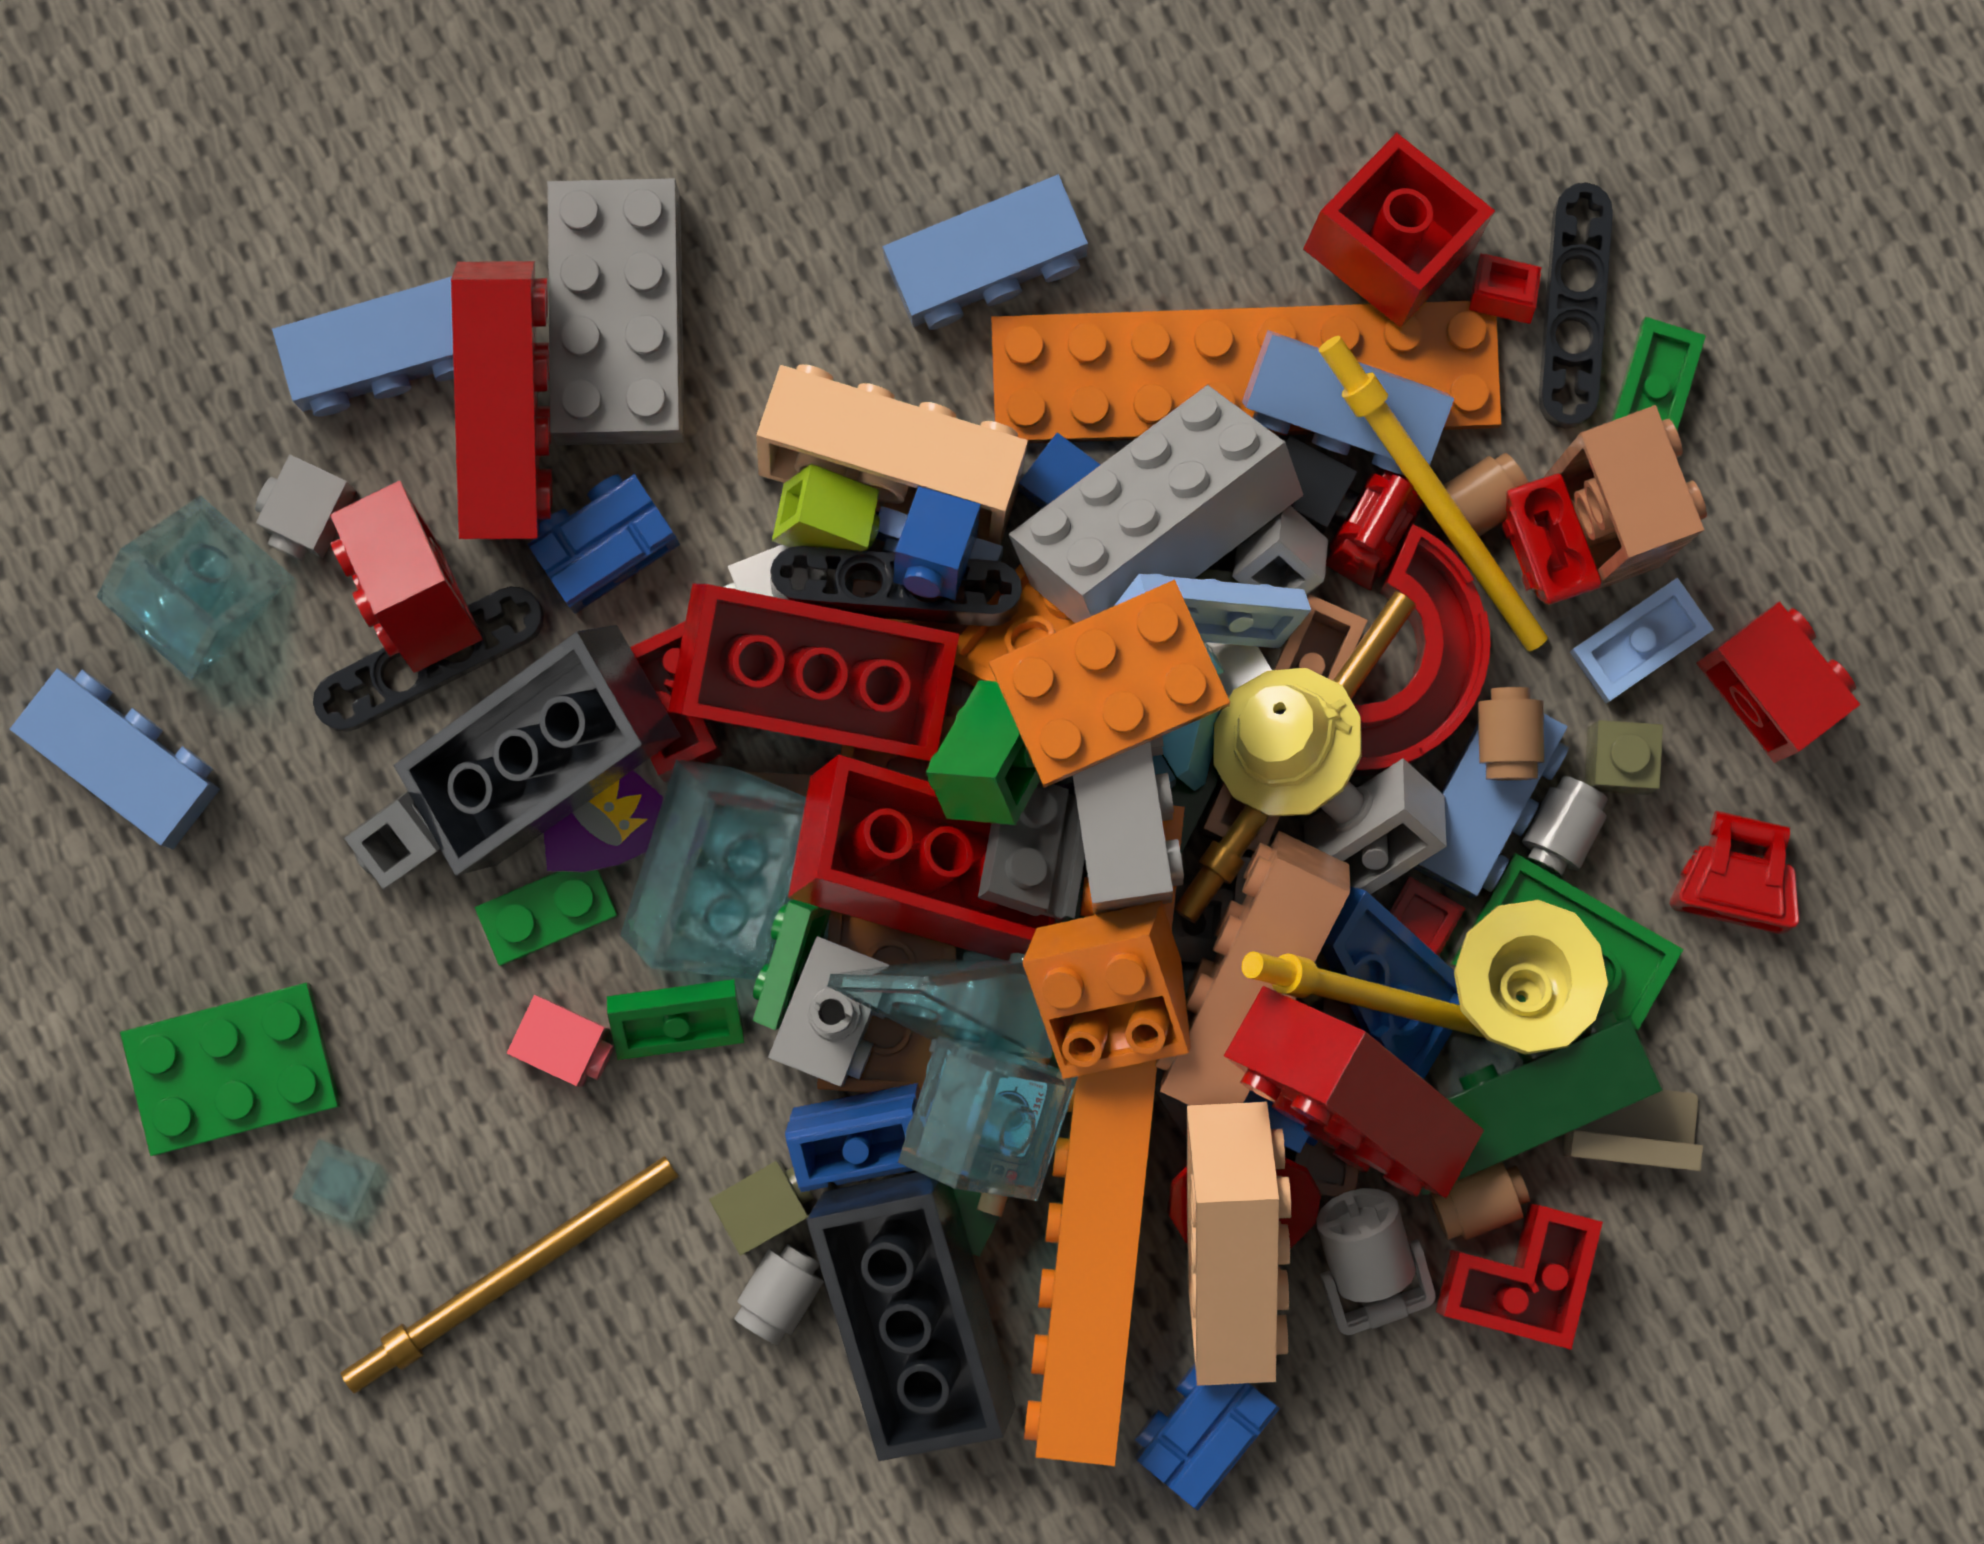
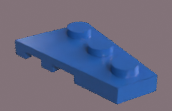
(1381, 950)

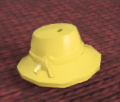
(1289, 759)
(1534, 954)

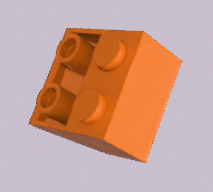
(1110, 989)

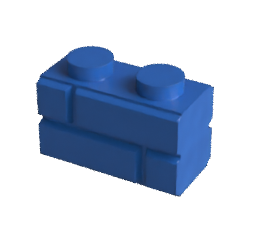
(602, 541)
(850, 1137)
(1202, 1435)

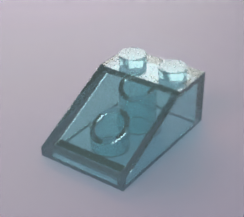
(955, 999)

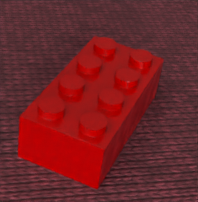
(496, 399)
(813, 671)
(889, 856)
(1352, 1094)

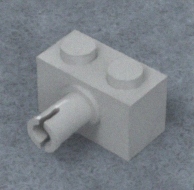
(1381, 826)
(823, 1026)

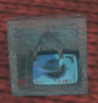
(192, 586)
(986, 1120)

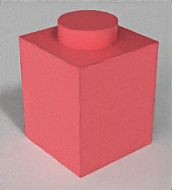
(561, 1042)

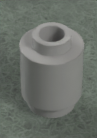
(1565, 826)
(779, 1293)

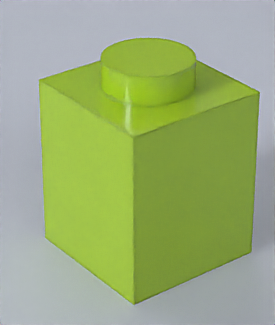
(826, 511)

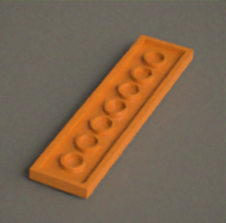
(1131, 369)

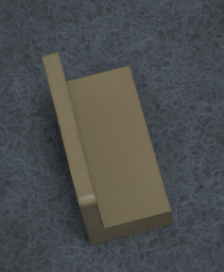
(1647, 1133)

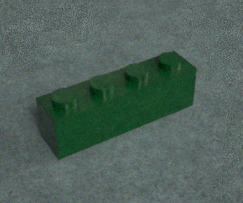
(1555, 1091)

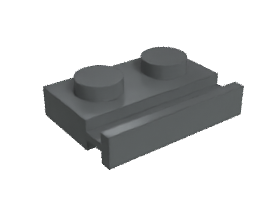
(1039, 859)

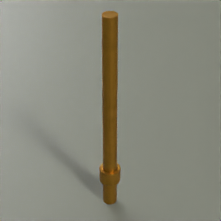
(1223, 859)
(405, 1345)

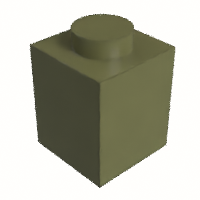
(1624, 757)
(761, 1206)

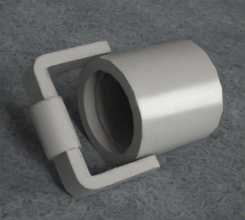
(1371, 1261)

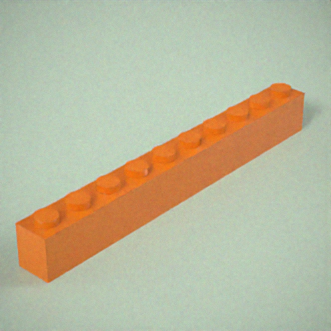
(1095, 1254)

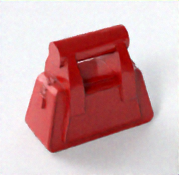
(1374, 528)
(1549, 540)
(1737, 885)

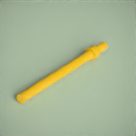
(1367, 399)
(1301, 977)

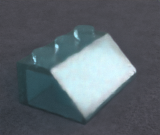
(715, 872)

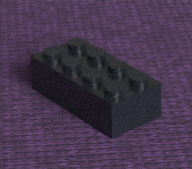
(536, 749)
(911, 1315)

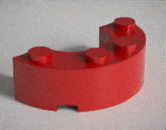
(1450, 659)

